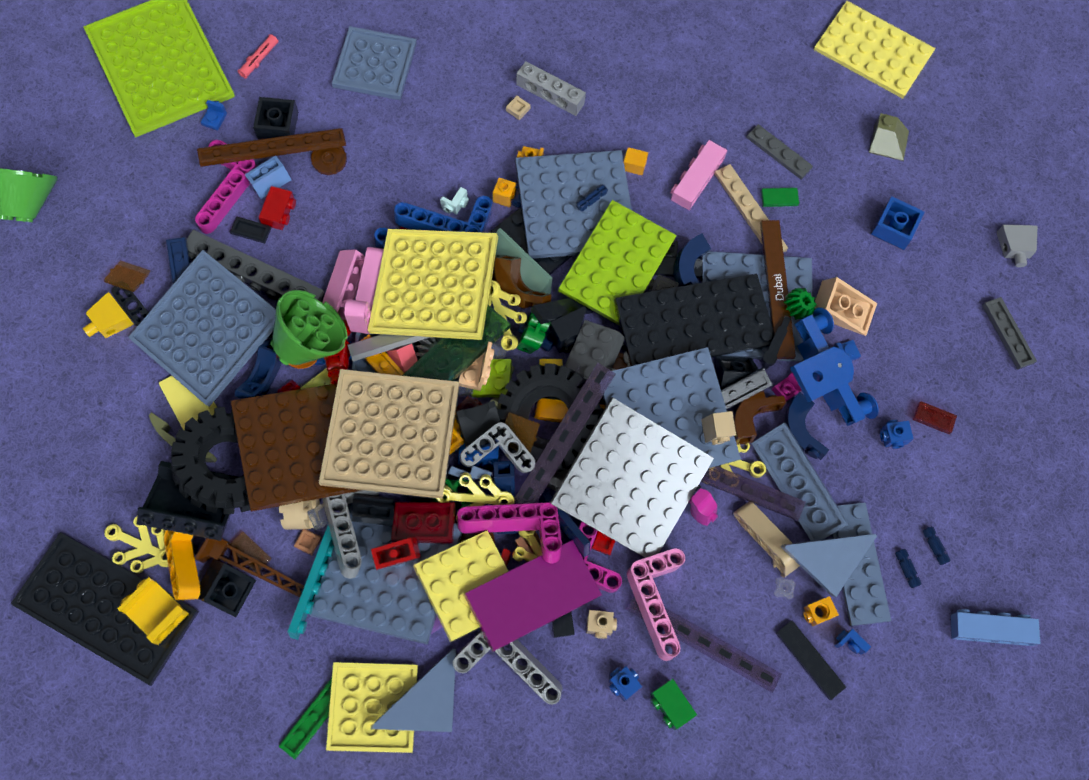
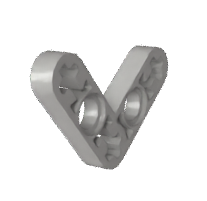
(503, 443)

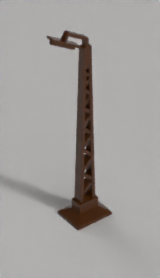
(217, 549)

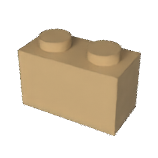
(718, 427)

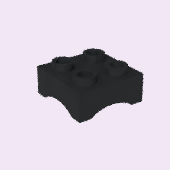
(476, 422)

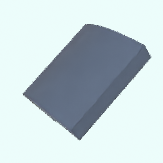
(476, 472)

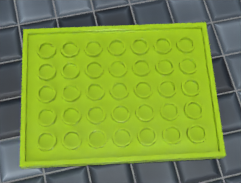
(158, 63)

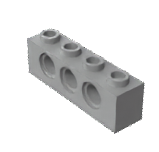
(550, 88)

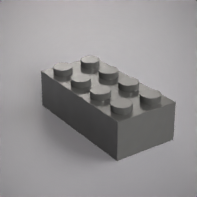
(594, 346)

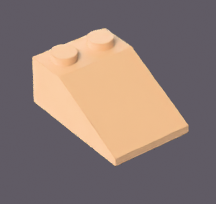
(846, 305)

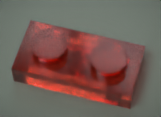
(934, 417)

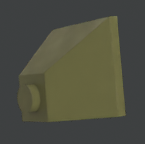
(889, 137)

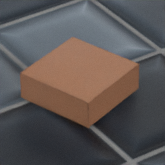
(307, 542)

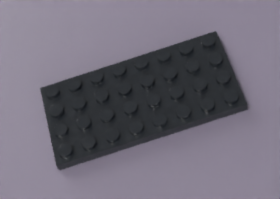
(714, 314)
(79, 598)

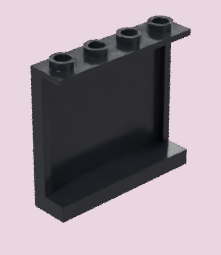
(171, 511)

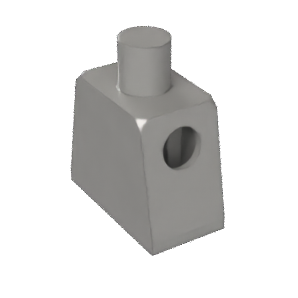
(1018, 242)

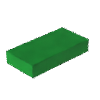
(779, 197)

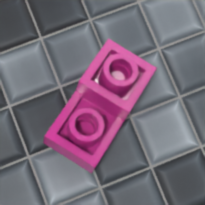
(788, 388)

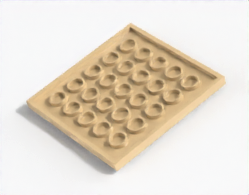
(390, 434)

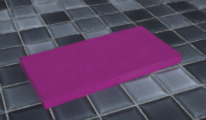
(531, 596)

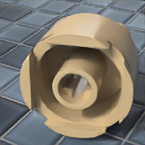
(296, 515)

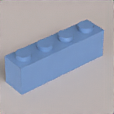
(995, 628)

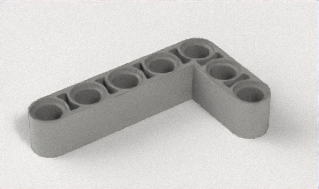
(346, 536)
(511, 658)

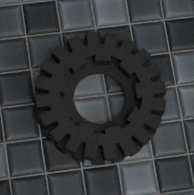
(541, 383)
(190, 467)

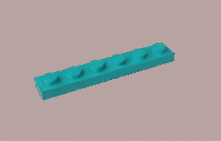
(312, 586)

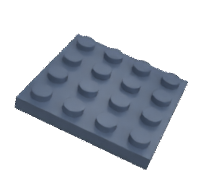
(374, 63)

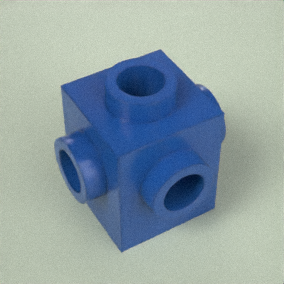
(896, 434)
(618, 688)

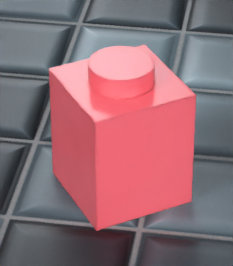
(403, 357)

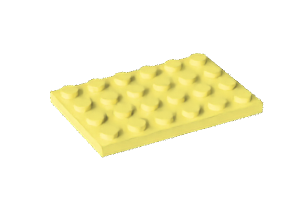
(874, 49)

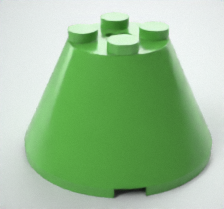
(23, 194)
(306, 329)

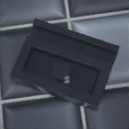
(372, 510)

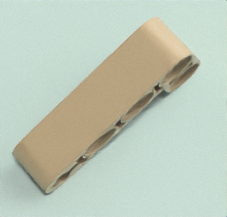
(767, 536)

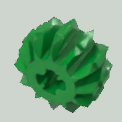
(800, 303)

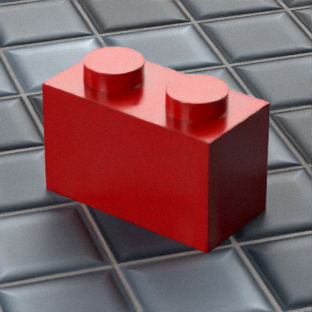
(277, 208)
(395, 553)

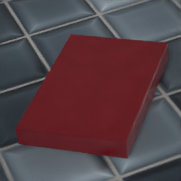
(424, 520)

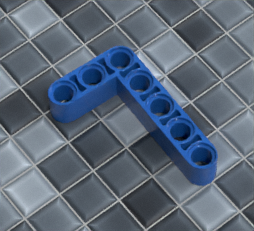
(430, 218)

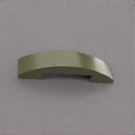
(163, 429)

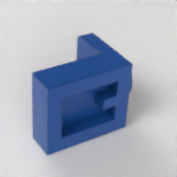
(214, 115)
(850, 349)
(856, 642)

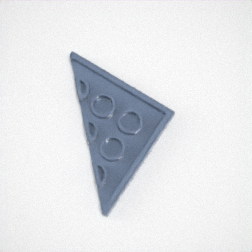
(830, 560)
(426, 704)

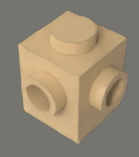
(601, 623)

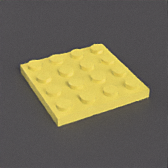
(453, 574)
(359, 699)

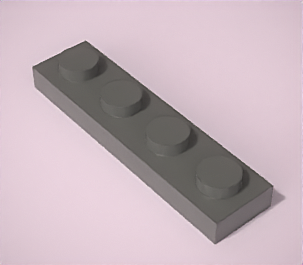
(779, 152)
(1009, 333)

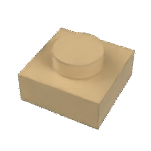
(518, 107)

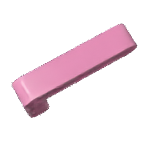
(359, 310)
(653, 599)

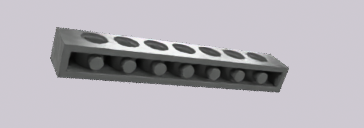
(232, 257)

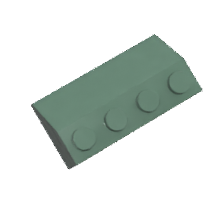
(531, 272)

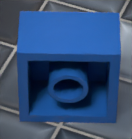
(898, 223)

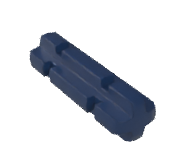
(592, 197)
(936, 545)
(908, 568)

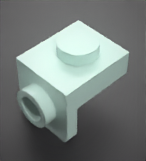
(459, 200)

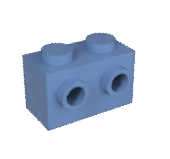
(270, 174)

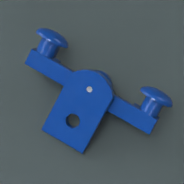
(829, 371)

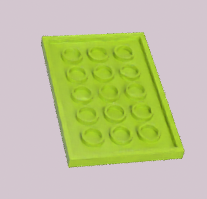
(616, 260)

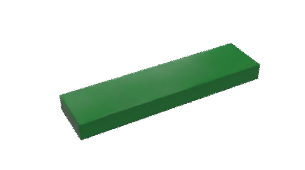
(308, 724)

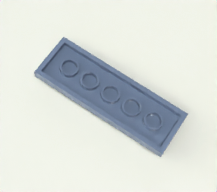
(799, 479)
(864, 589)

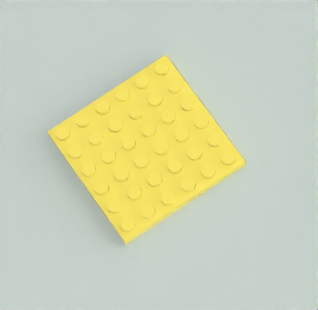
(434, 284)

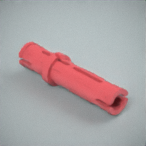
(246, 69)

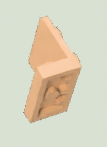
(478, 371)

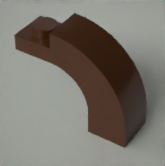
(509, 278)
(748, 409)

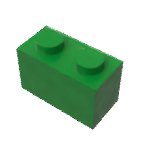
(673, 705)

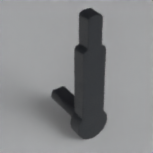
(770, 357)

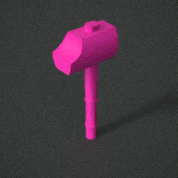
(703, 507)

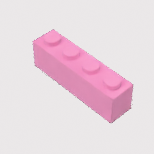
(699, 174)
(344, 280)

